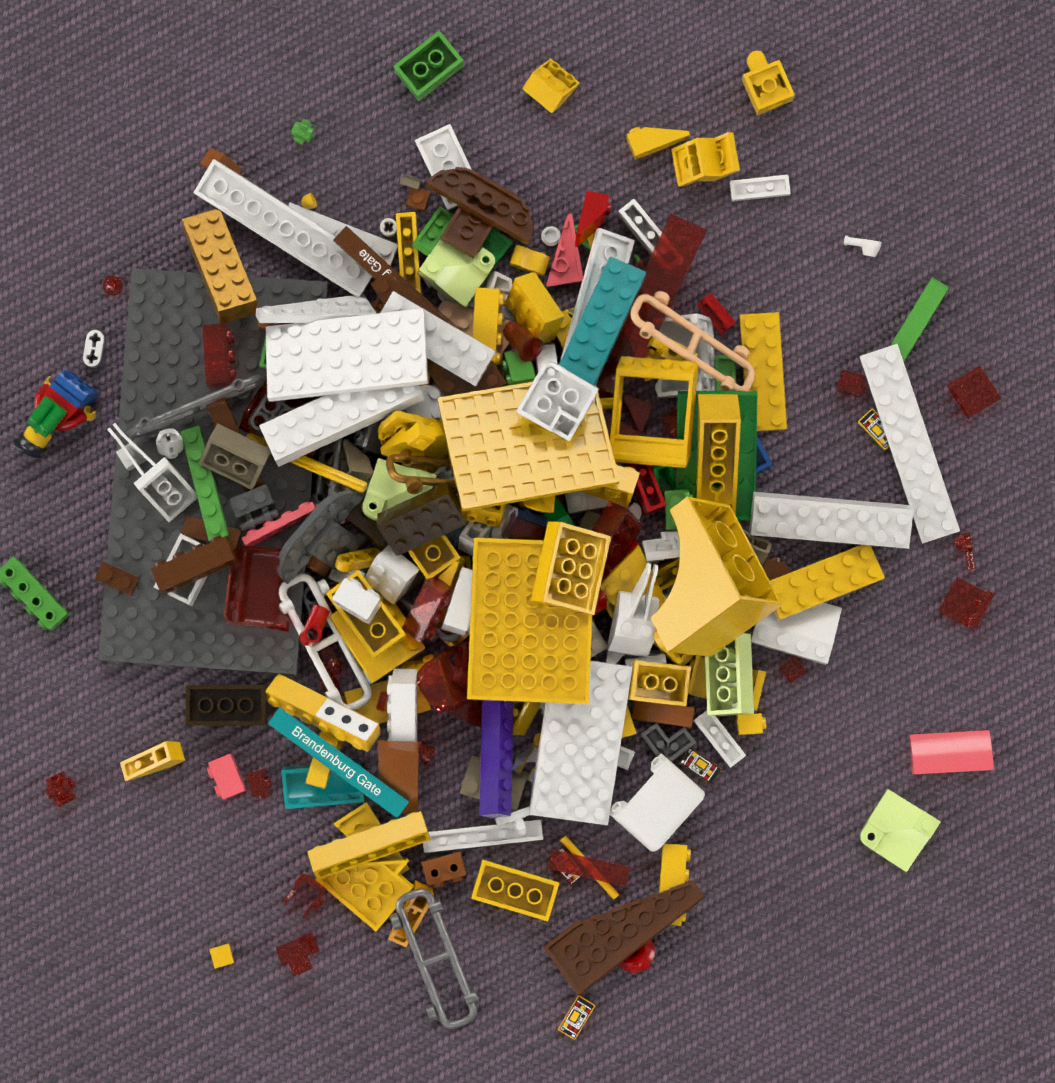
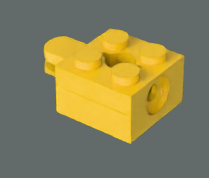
(766, 83)

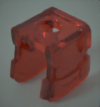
(312, 883)

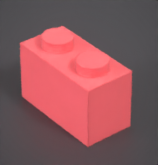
(226, 776)

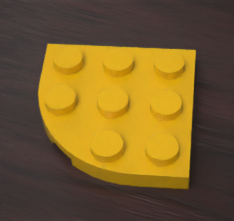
(397, 421)

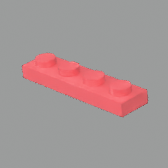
(273, 527)

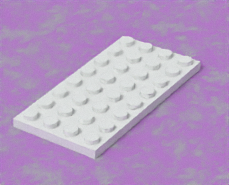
(346, 355)
(582, 750)

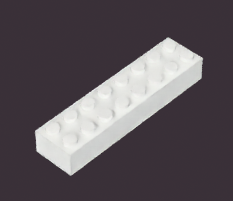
(332, 419)
(831, 520)

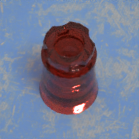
(524, 343)

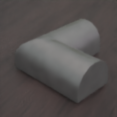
(669, 747)

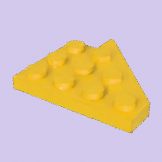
(370, 889)

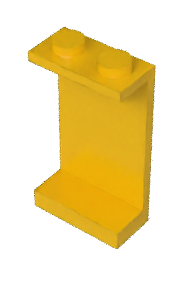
(697, 681)

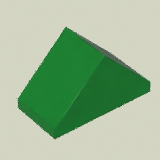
(664, 477)

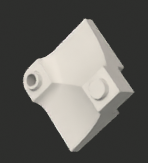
(557, 400)
(661, 549)

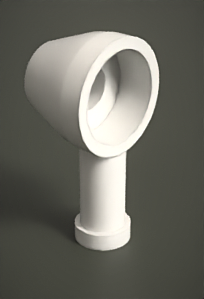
(869, 247)

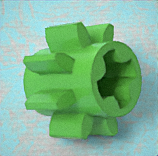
(302, 131)

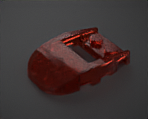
(436, 682)

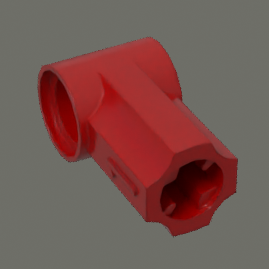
(315, 624)

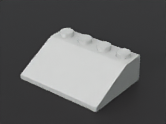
(803, 635)

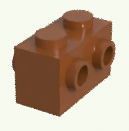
(443, 866)

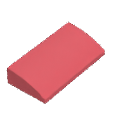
(951, 752)

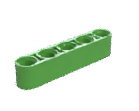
(919, 316)

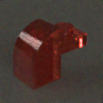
(607, 380)

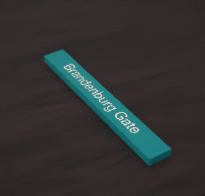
(338, 762)

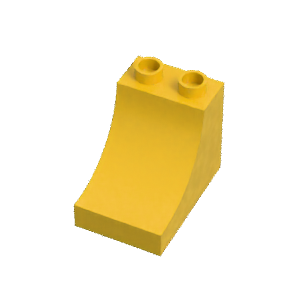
(717, 584)

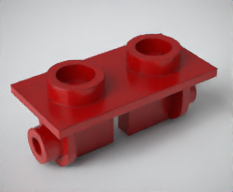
(714, 310)

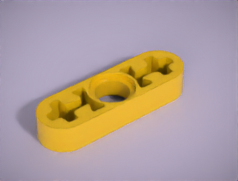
(356, 560)

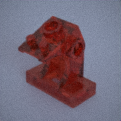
(297, 952)

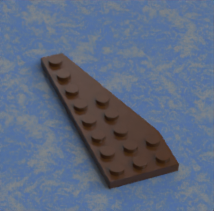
(446, 381)
(601, 943)

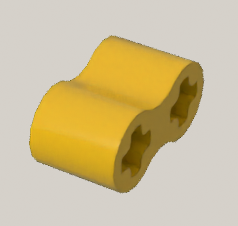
(529, 260)

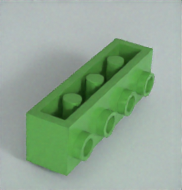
(33, 594)

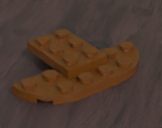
(480, 208)

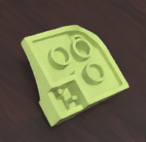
(455, 272)
(387, 492)
(898, 830)

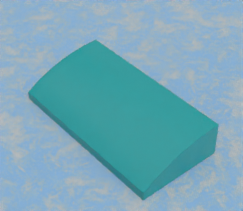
(299, 794)

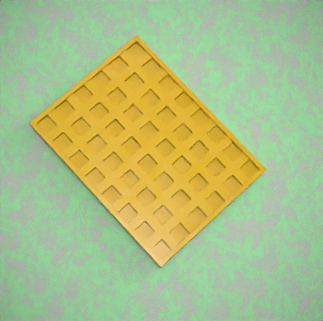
(510, 459)

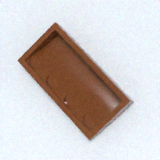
(400, 770)

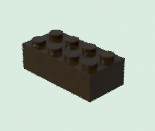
(421, 519)
(226, 705)

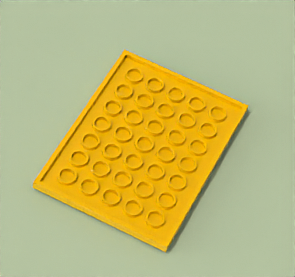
(520, 645)

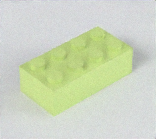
(730, 679)

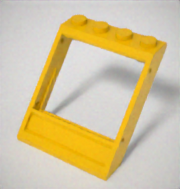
(653, 449)

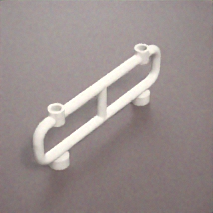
(319, 590)

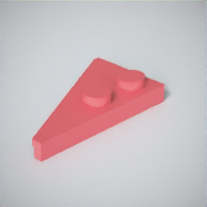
(566, 265)

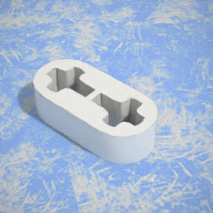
(89, 347)
(507, 522)

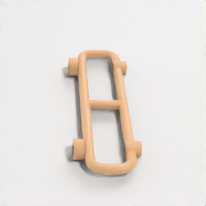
(647, 330)

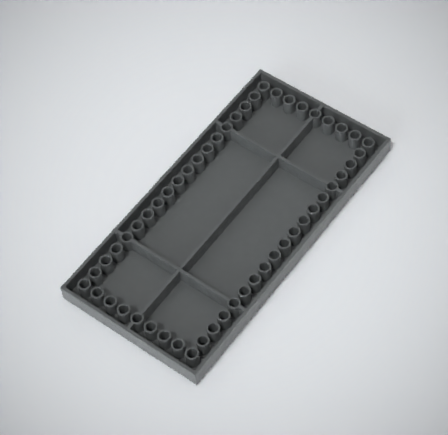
(161, 373)

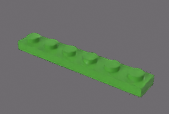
(204, 484)

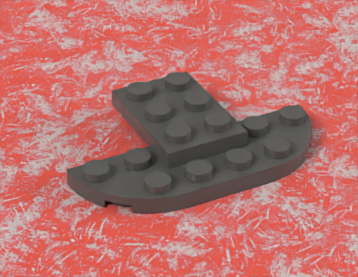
(321, 535)

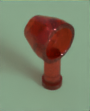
(964, 544)

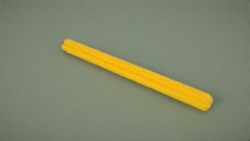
(320, 468)

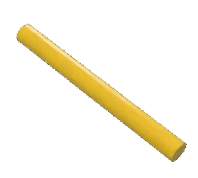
(574, 850)

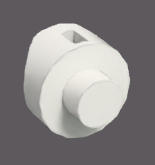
(171, 447)

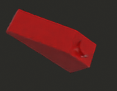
(592, 215)

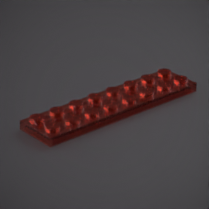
(663, 273)

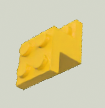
(705, 159)

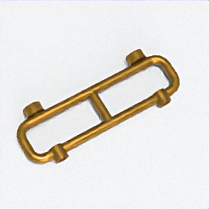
(414, 483)

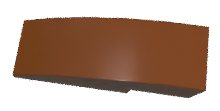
(663, 713)

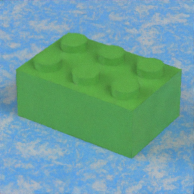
(428, 66)

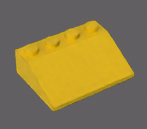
(571, 568)
(392, 658)

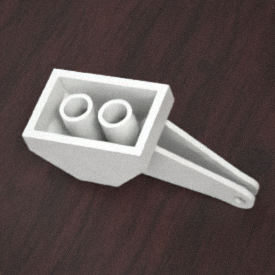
(161, 484)
(631, 623)

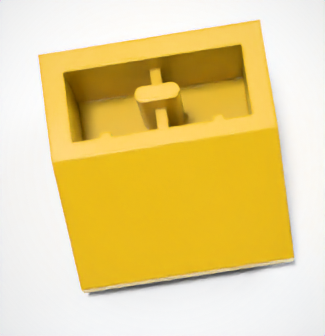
(550, 85)

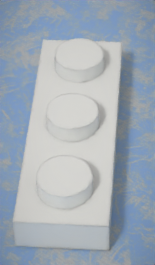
(759, 188)
(720, 738)

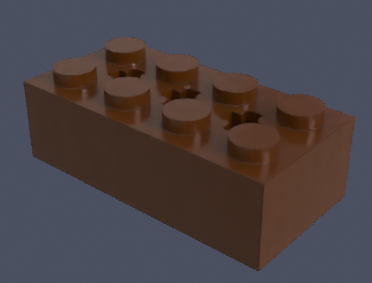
(194, 565)

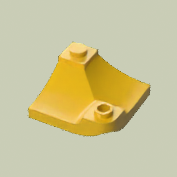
(421, 440)

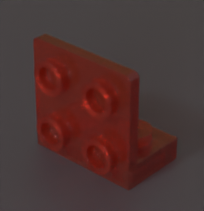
(973, 392)
(966, 603)

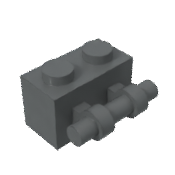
(253, 502)

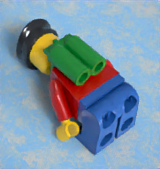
(57, 409)

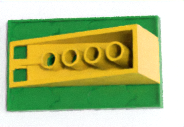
(721, 448)

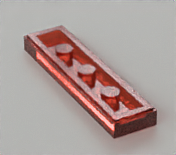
(588, 867)

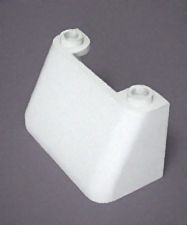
(674, 331)
(659, 804)

